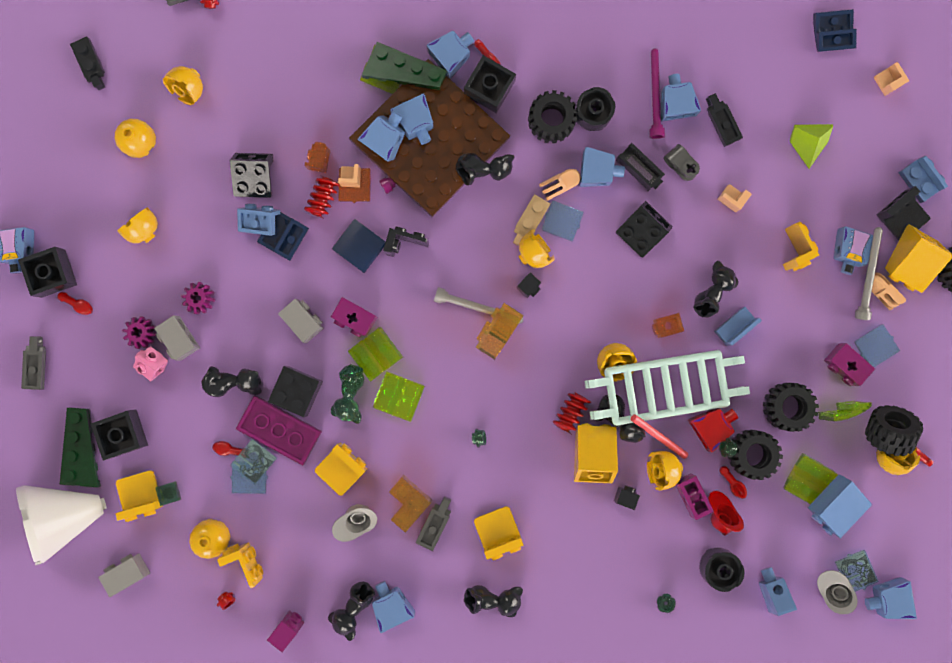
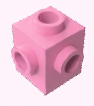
(150, 363)

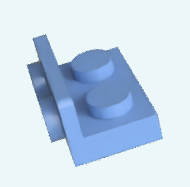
(923, 176)
(257, 220)

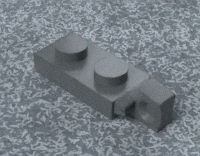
(34, 364)
(434, 525)

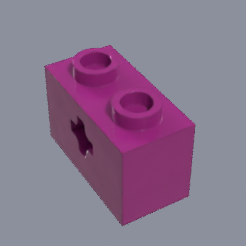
(345, 309)
(859, 367)
(694, 496)
(286, 631)

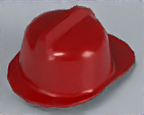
(725, 516)

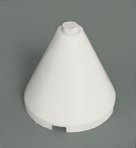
(55, 517)

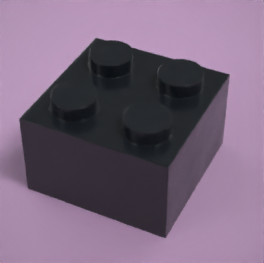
(489, 84)
(47, 272)
(295, 391)
(119, 434)

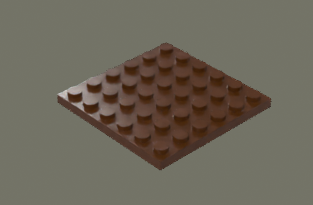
(429, 170)

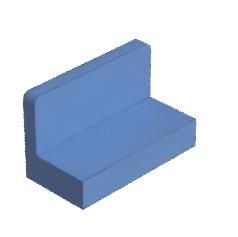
(737, 326)

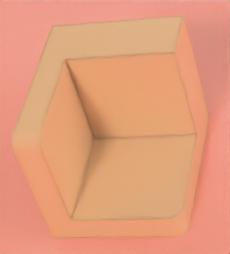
(891, 79)
(350, 176)
(734, 198)

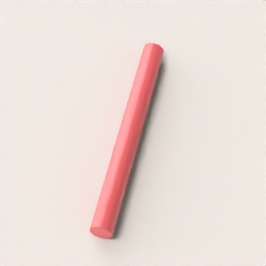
(659, 436)

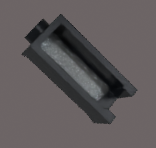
(641, 167)

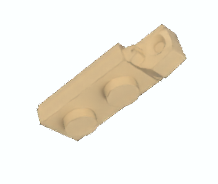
(531, 217)

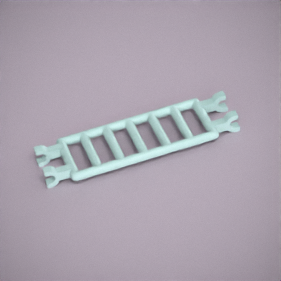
(663, 364)

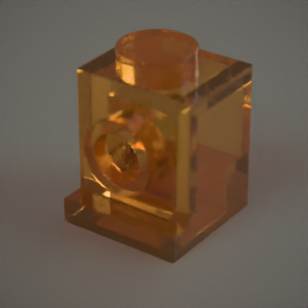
(318, 157)
(675, 323)

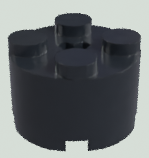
(597, 98)
(725, 579)

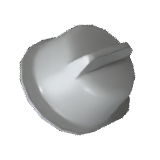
(354, 523)
(837, 592)

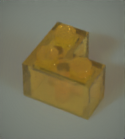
(496, 334)
(413, 502)

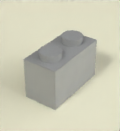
(301, 320)
(176, 338)
(122, 576)

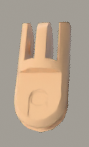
(565, 180)
(886, 292)

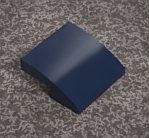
(834, 30)
(287, 236)
(359, 245)

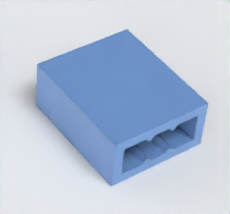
(839, 506)

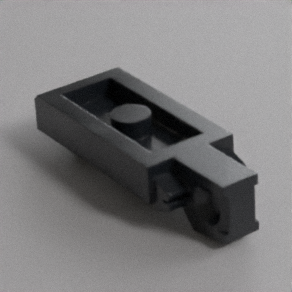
(89, 62)
(723, 121)

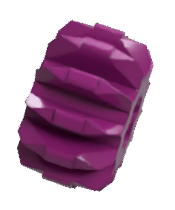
(198, 305)
(133, 329)

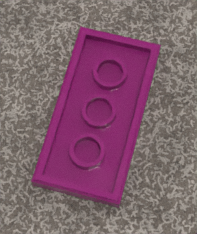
(278, 430)

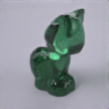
(345, 407)

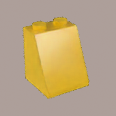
(917, 259)
(595, 453)

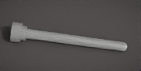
(443, 296)
(863, 311)

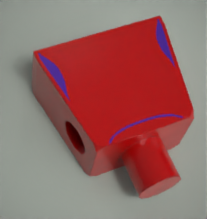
(713, 427)

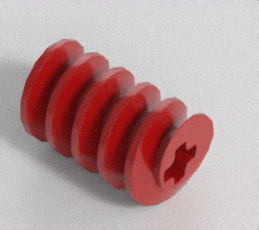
(322, 196)
(571, 412)

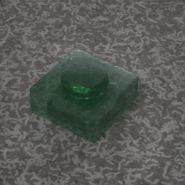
(168, 493)

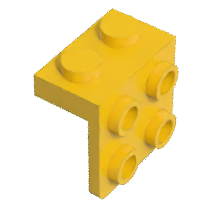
(804, 246)
(341, 468)
(137, 496)
(498, 533)
(246, 556)

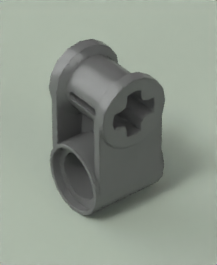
(680, 161)

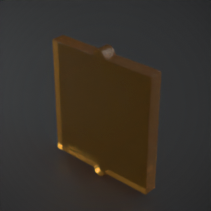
(356, 194)

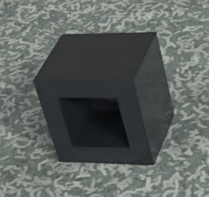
(529, 285)
(627, 497)

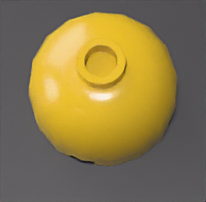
(185, 83)
(134, 138)
(140, 227)
(534, 250)
(615, 355)
(897, 464)
(664, 469)
(209, 538)

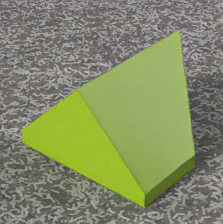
(810, 140)

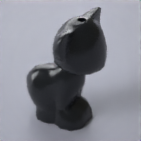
(472, 166)
(707, 302)
(217, 383)
(628, 432)
(480, 598)
(344, 620)

